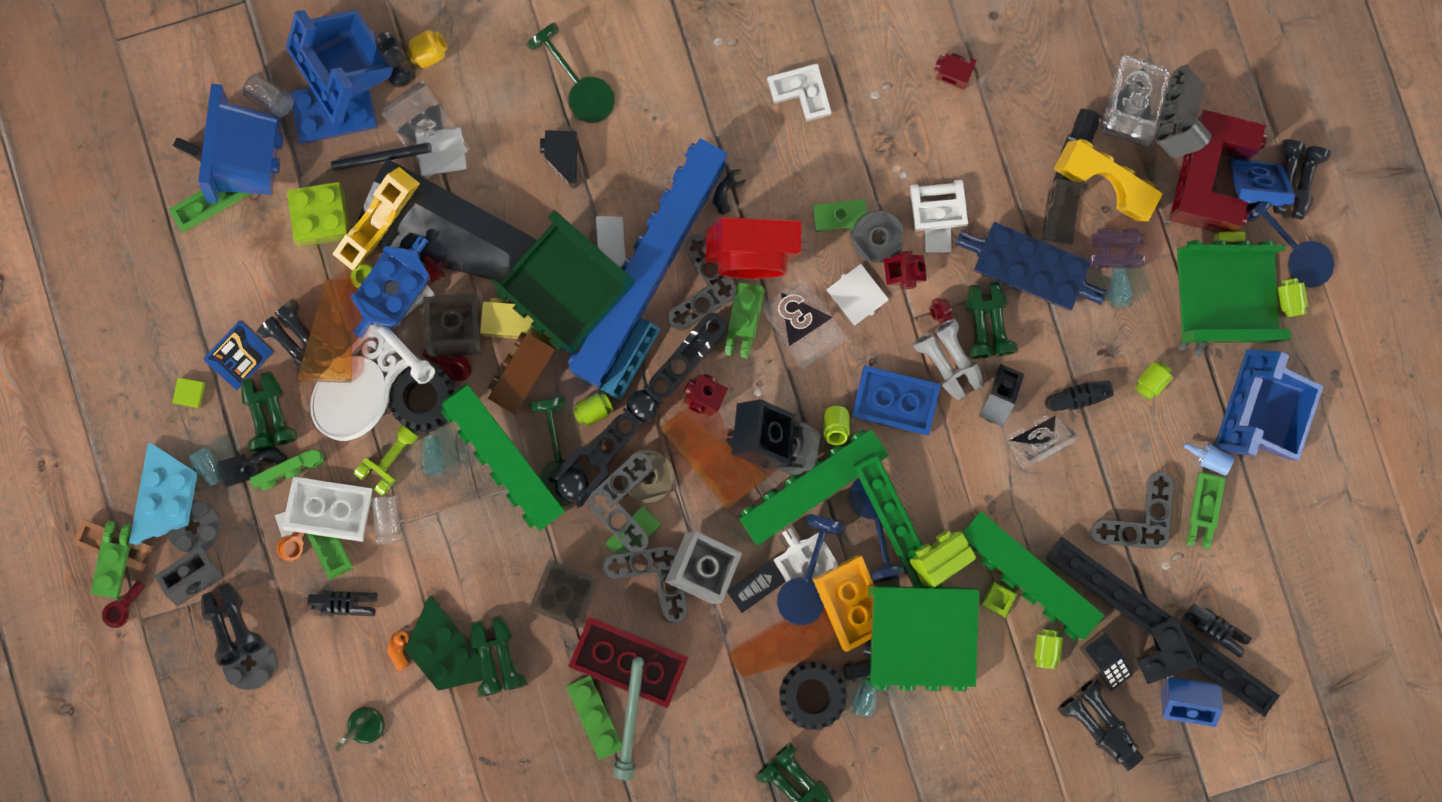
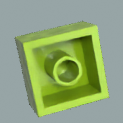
(318, 214)

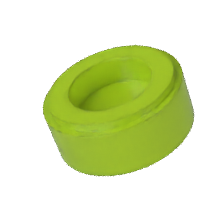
(360, 274)

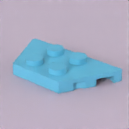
(163, 496)

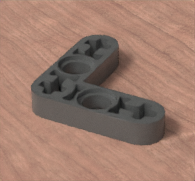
(710, 292)
(615, 496)
(1150, 522)
(661, 573)

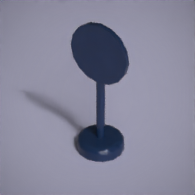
(1308, 261)
(864, 508)
(799, 598)

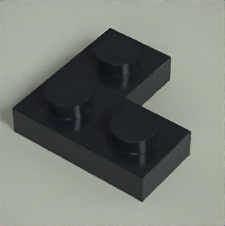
(1173, 657)

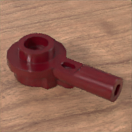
(940, 310)
(457, 367)
(117, 613)

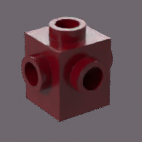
(905, 270)
(704, 394)

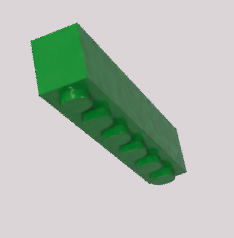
(502, 456)
(810, 489)
(1032, 577)

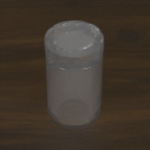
(268, 95)
(386, 519)

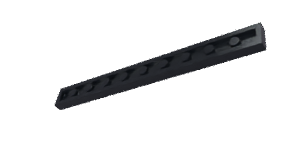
(1145, 613)

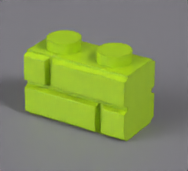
(942, 558)

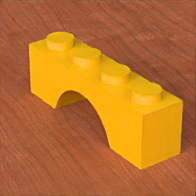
(1134, 196)
(373, 225)

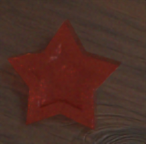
(435, 270)

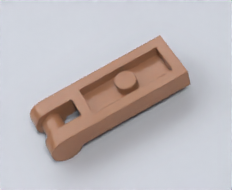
(90, 537)

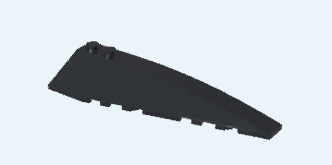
(455, 228)

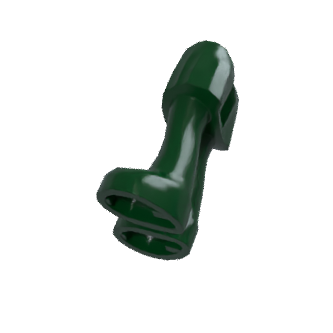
(1001, 344)
(254, 400)
(491, 683)
(786, 758)

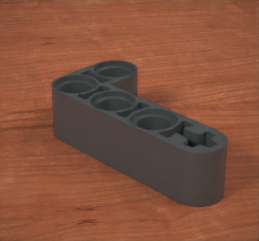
(1178, 126)

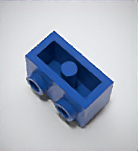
(1191, 701)

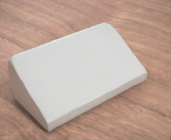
(611, 238)

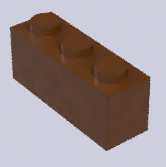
(521, 370)

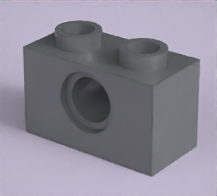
(188, 576)

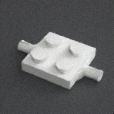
(798, 556)

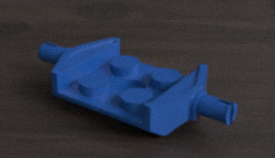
(393, 266)

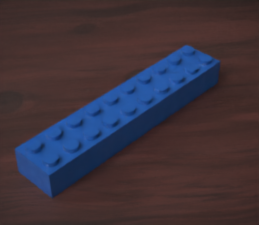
(651, 260)

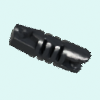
(1080, 396)
(342, 603)
(1217, 629)

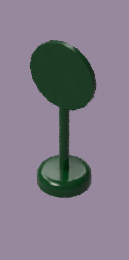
(590, 97)
(548, 405)
(363, 726)

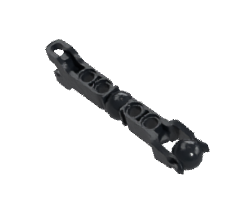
(641, 408)

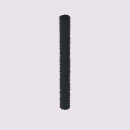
(377, 157)

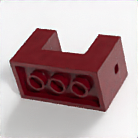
(1193, 199)

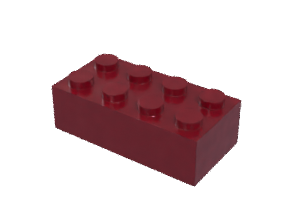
(608, 656)

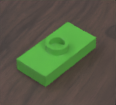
(838, 214)
(645, 521)
(331, 555)

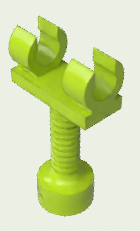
(405, 437)

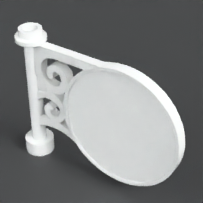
(354, 408)

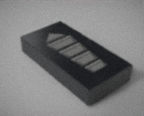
(755, 587)

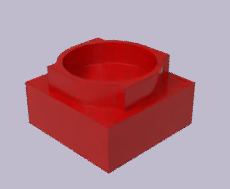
(752, 247)

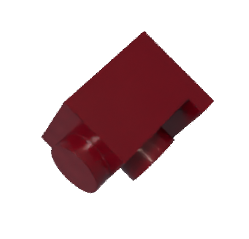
(954, 70)

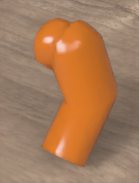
(396, 649)

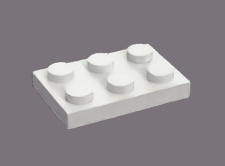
(327, 509)

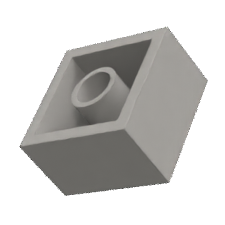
(703, 567)

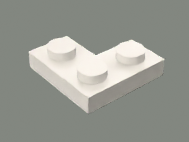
(802, 84)

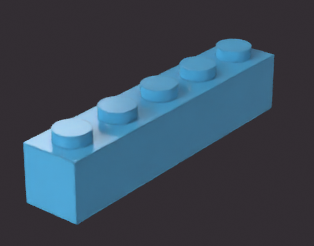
(630, 359)

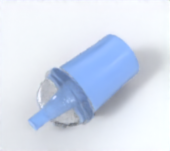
(1211, 457)

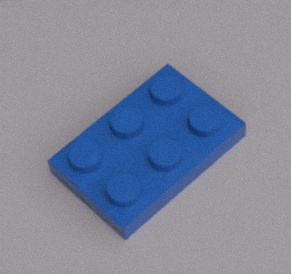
(315, 125)
(1261, 181)
(896, 400)

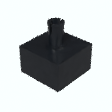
(762, 434)

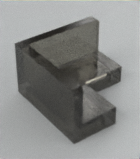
(1062, 211)

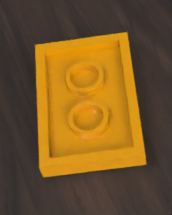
(847, 601)

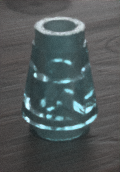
(1120, 289)
(432, 458)
(206, 466)
(865, 700)

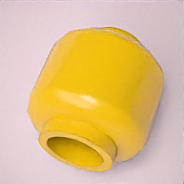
(427, 49)

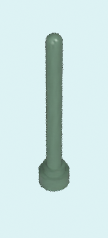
(624, 767)

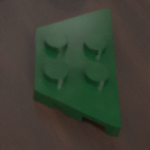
(443, 650)

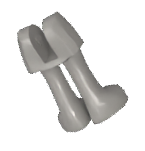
(947, 334)

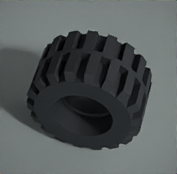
(400, 406)
(834, 706)

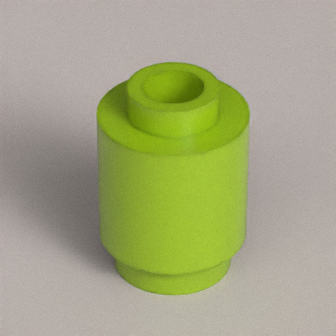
(1293, 298)
(1153, 380)
(593, 409)
(836, 425)
(1048, 649)

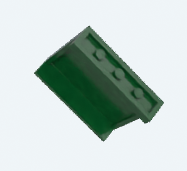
(564, 284)

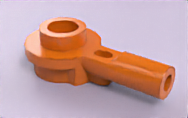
(290, 546)

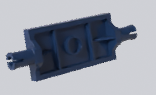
(1032, 266)

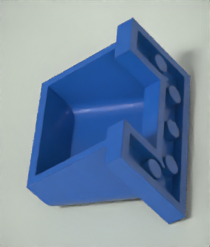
(336, 58)
(238, 148)
(1268, 408)

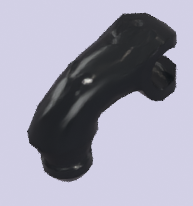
(720, 197)
(269, 454)

